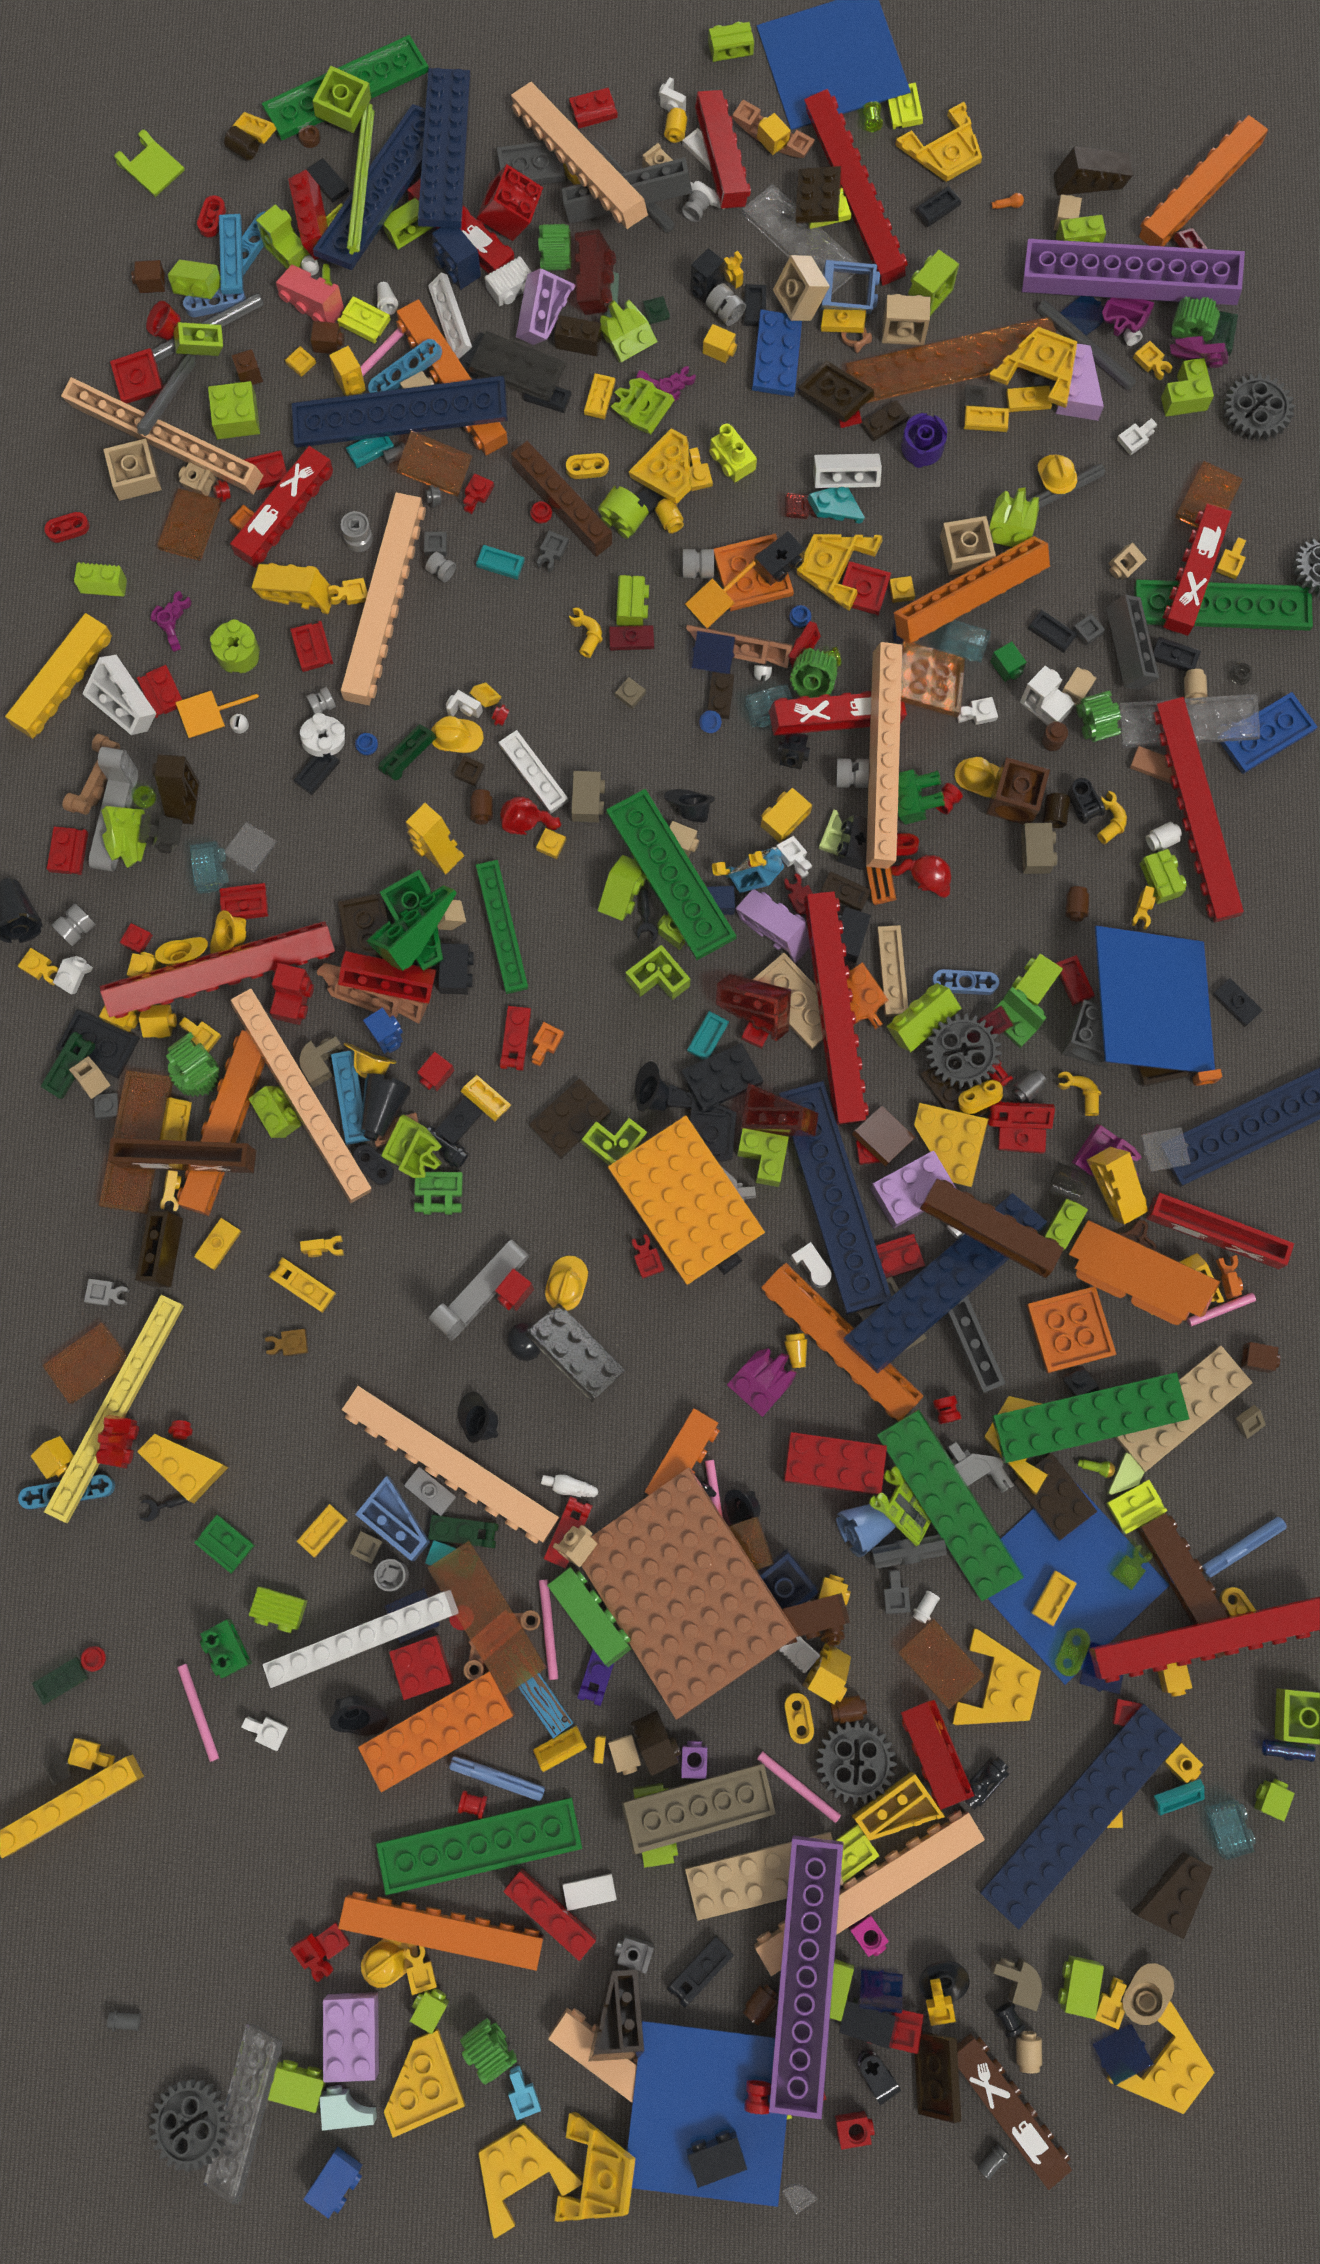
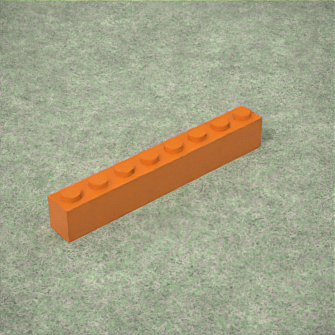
(1203, 182)
(419, 327)
(972, 589)
(224, 1121)
(828, 1330)
(441, 1931)

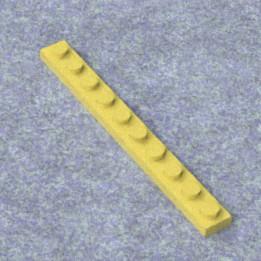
(117, 1404)

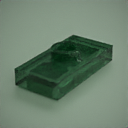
(1225, 330)
(60, 1680)

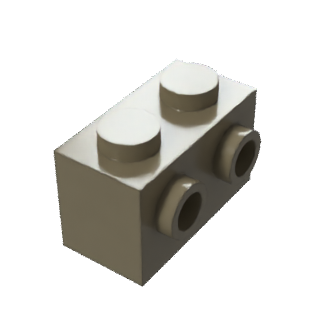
(586, 796)
(1037, 848)

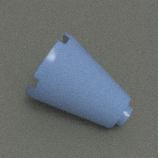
(863, 1528)

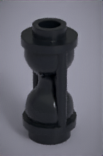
(452, 1153)
(995, 1773)

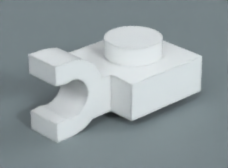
(1136, 437)
(979, 710)
(794, 854)
(269, 1732)

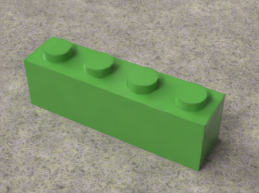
(589, 1617)

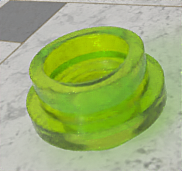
(142, 791)

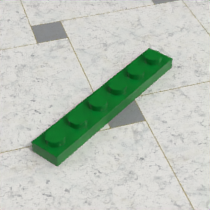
(502, 927)

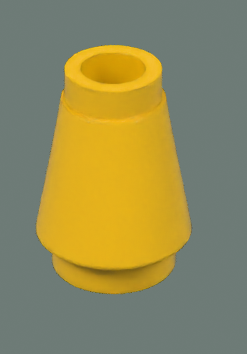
(796, 1348)

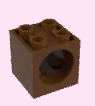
(1018, 791)

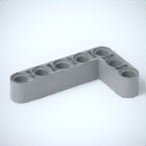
(119, 792)
(479, 1292)

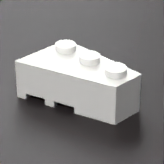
(119, 696)

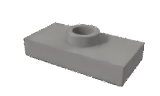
(430, 1491)

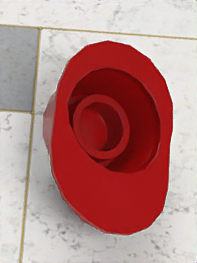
(162, 321)

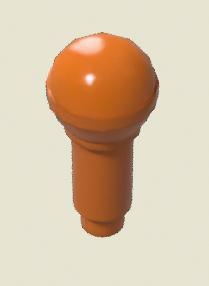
(1014, 201)

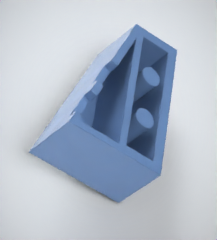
(393, 1520)

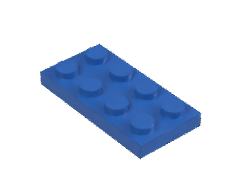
(776, 354)
(1280, 727)

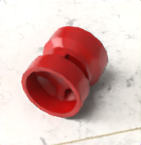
(952, 796)
(947, 1415)
(757, 2097)

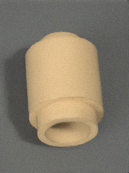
(1195, 684)
(1029, 2052)

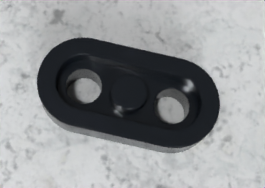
(374, 1165)

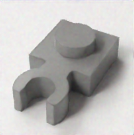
(102, 1293)

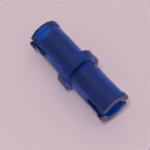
(1288, 1750)

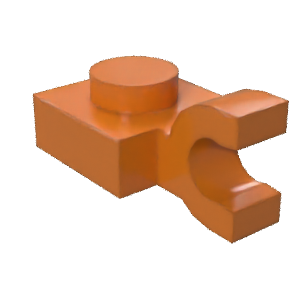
(546, 1040)
(1231, 1282)

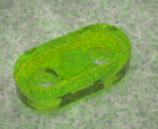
(1075, 1653)

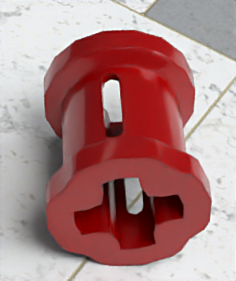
(1005, 1078)
(472, 1804)

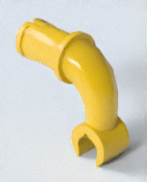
(594, 632)
(1116, 824)
(1089, 1088)

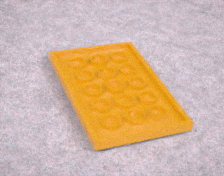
(686, 1200)

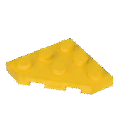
(666, 467)
(954, 1138)
(424, 2086)

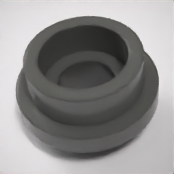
(433, 496)

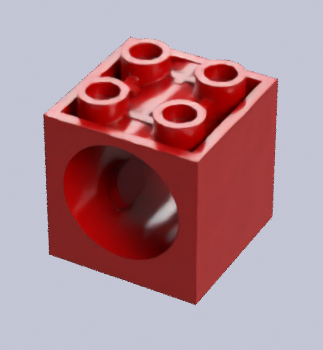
(509, 202)

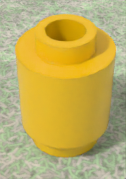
(675, 125)
(669, 515)

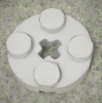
(322, 725)

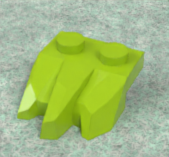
(626, 330)
(642, 404)
(1013, 518)
(123, 834)
(412, 1148)

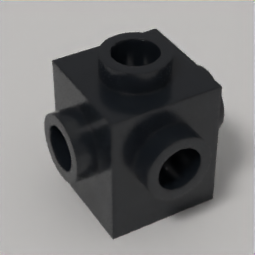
(793, 750)

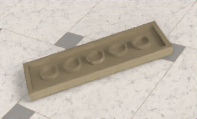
(698, 1808)

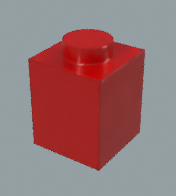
(435, 1072)

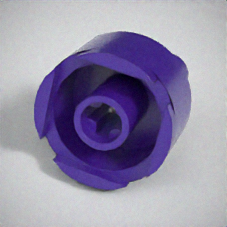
(924, 439)

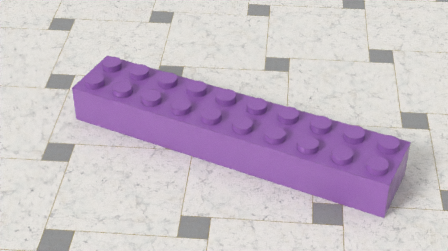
(1132, 271)
(806, 1977)

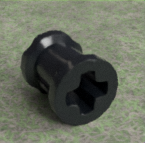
(1010, 2019)

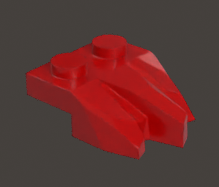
(117, 1441)

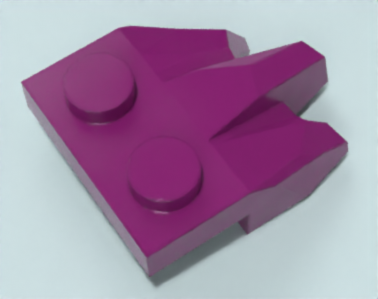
(1127, 314)
(1195, 348)
(1098, 1141)
(762, 1380)

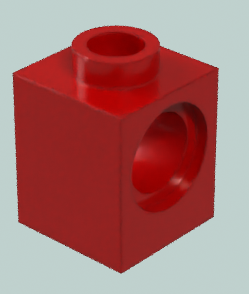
(843, 2124)

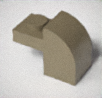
(313, 1060)
(1026, 1983)

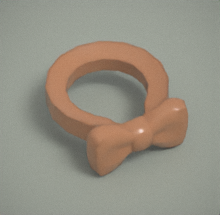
(867, 338)

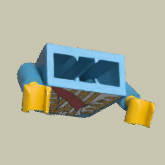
(753, 872)

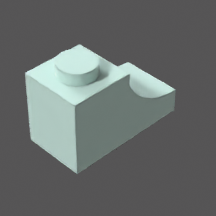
(342, 2111)

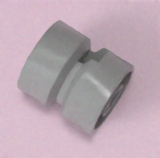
(725, 304)
(356, 531)
(698, 563)
(852, 773)
(73, 924)
(391, 1575)

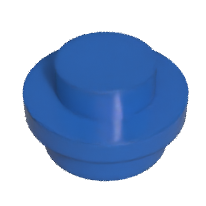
(800, 616)
(710, 721)
(366, 744)

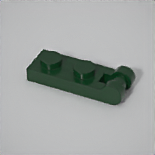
(406, 752)
(59, 1077)
(462, 1531)

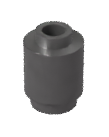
(1029, 1086)

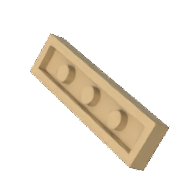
(892, 969)

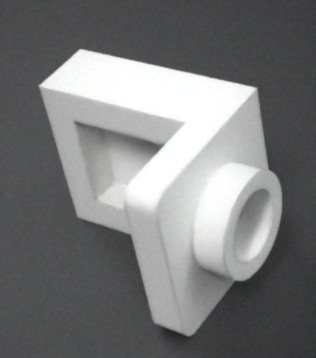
(670, 98)
(71, 973)

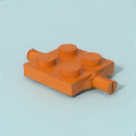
(866, 995)

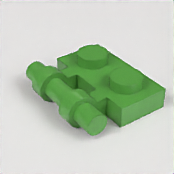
(439, 1185)

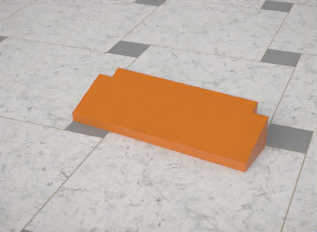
(1151, 1278)

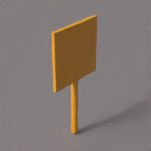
(712, 600)
(202, 714)

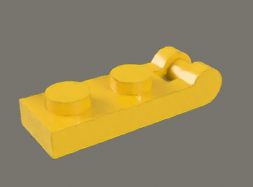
(303, 1285)

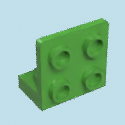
(1024, 1015)

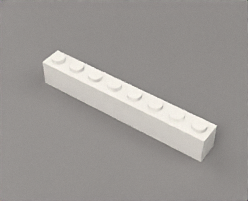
(360, 1638)

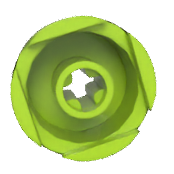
(622, 511)
(235, 647)

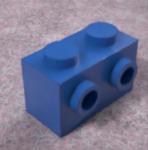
(384, 1030)
(333, 2182)

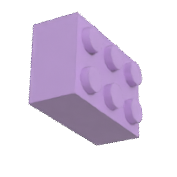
(906, 1189)
(350, 2037)

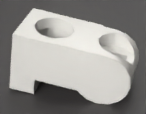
(813, 1264)

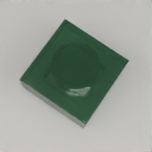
(656, 310)

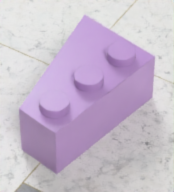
(541, 304)
(1084, 393)
(776, 923)

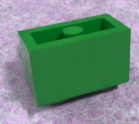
(910, 799)
(225, 1649)

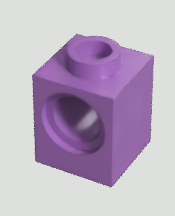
(698, 1771)

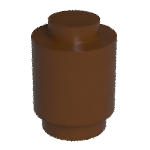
(1054, 736)
(481, 806)
(1077, 903)
(849, 1709)
(761, 2004)

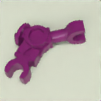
(672, 384)
(167, 618)

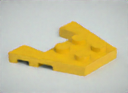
(950, 153)
(1045, 355)
(827, 559)
(1029, 1474)
(1009, 1687)
(1177, 2071)
(514, 2163)
(606, 2175)

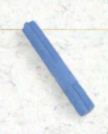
(1244, 1547)
(497, 1778)

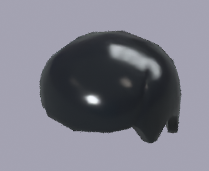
(520, 1345)

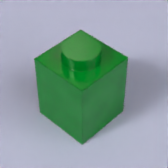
(1008, 662)

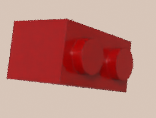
(513, 1290)

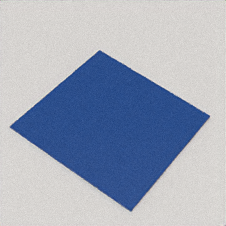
(833, 48)
(1154, 1000)
(1086, 1557)
(690, 2090)

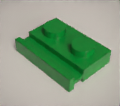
(224, 1544)

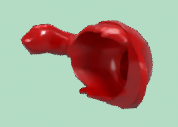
(522, 815)
(929, 871)

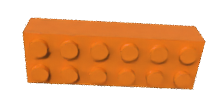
(436, 1731)

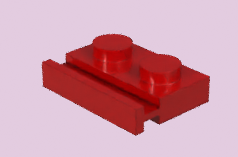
(593, 108)
(271, 466)
(311, 646)
(160, 690)
(67, 850)
(245, 901)
(900, 1256)
(908, 2031)

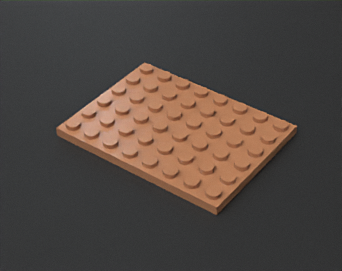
(685, 1594)

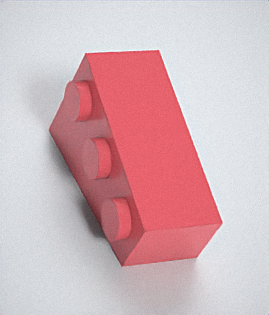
(310, 295)

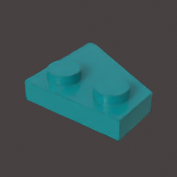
(835, 504)

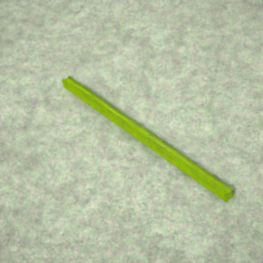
(360, 180)

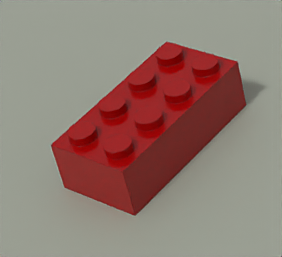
(835, 1463)

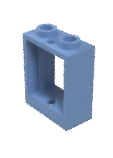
(851, 267)

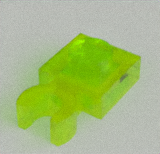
(1129, 1569)

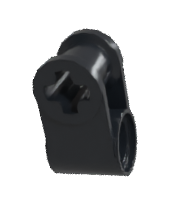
(1087, 804)
(878, 2078)

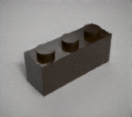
(159, 1249)

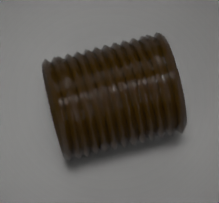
(241, 143)
(1056, 809)

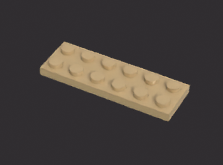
(1205, 1392)
(742, 1880)

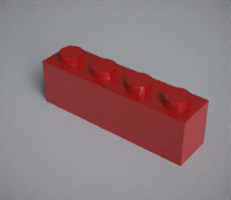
(308, 209)
(380, 977)
(937, 1754)
(550, 1914)

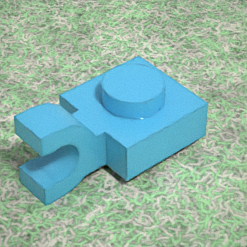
(524, 2097)

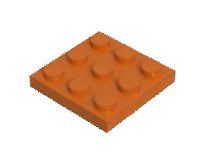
(752, 587)
(1071, 1329)

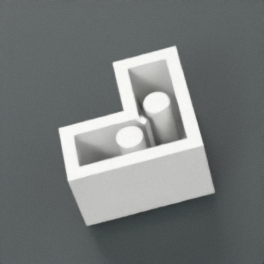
(1045, 699)

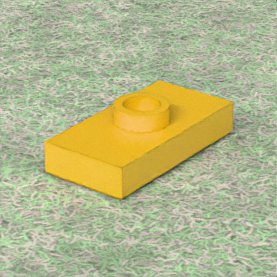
(255, 126)
(843, 321)
(599, 396)
(1028, 398)
(986, 418)
(485, 1098)
(176, 1120)
(217, 1244)
(322, 1530)
(1053, 1598)
(559, 1748)

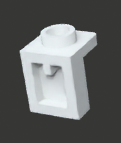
(466, 704)

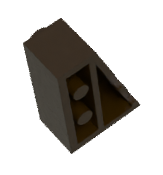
(1176, 1895)

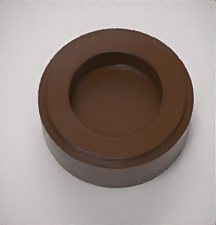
(309, 136)

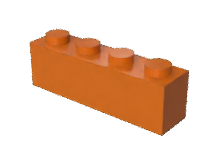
(685, 1449)

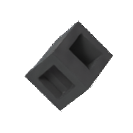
(643, 1949)

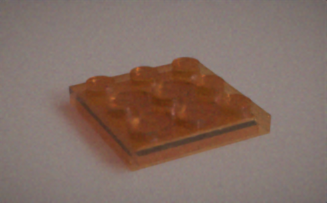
(932, 679)

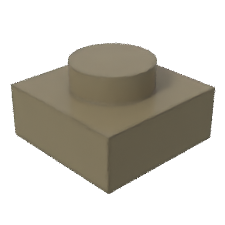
(630, 693)
(1250, 1421)
(366, 1547)

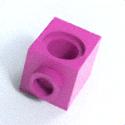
(861, 1927)

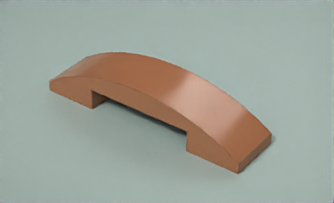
(748, 118)

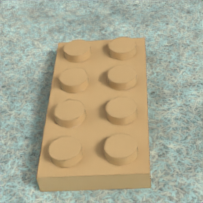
(804, 1003)

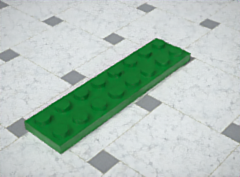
(382, 69)
(1235, 605)
(671, 874)
(1090, 1417)
(950, 1505)
(479, 1846)

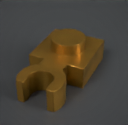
(292, 1343)

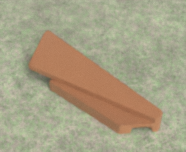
(753, 648)
(370, 1000)

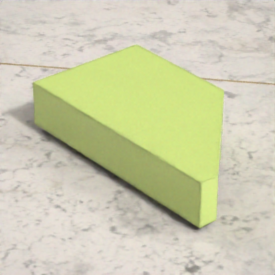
(832, 834)
(1127, 1475)

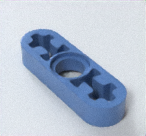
(201, 310)
(972, 975)

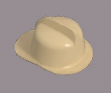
(1148, 1994)

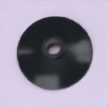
(953, 1979)

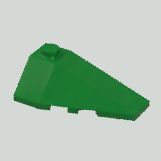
(406, 896)
(407, 937)

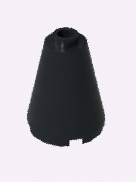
(17, 913)
(381, 1104)

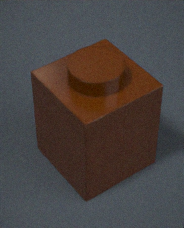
(149, 276)
(326, 337)
(247, 367)
(1260, 1357)

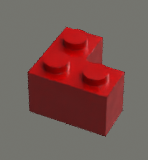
(291, 995)

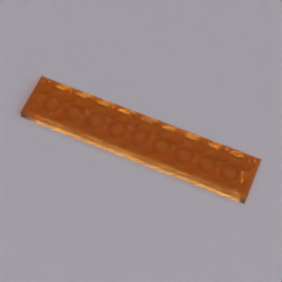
(942, 361)

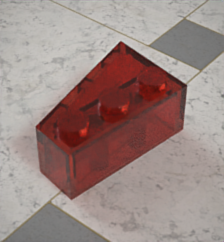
(595, 272)
(757, 1002)
(777, 1115)

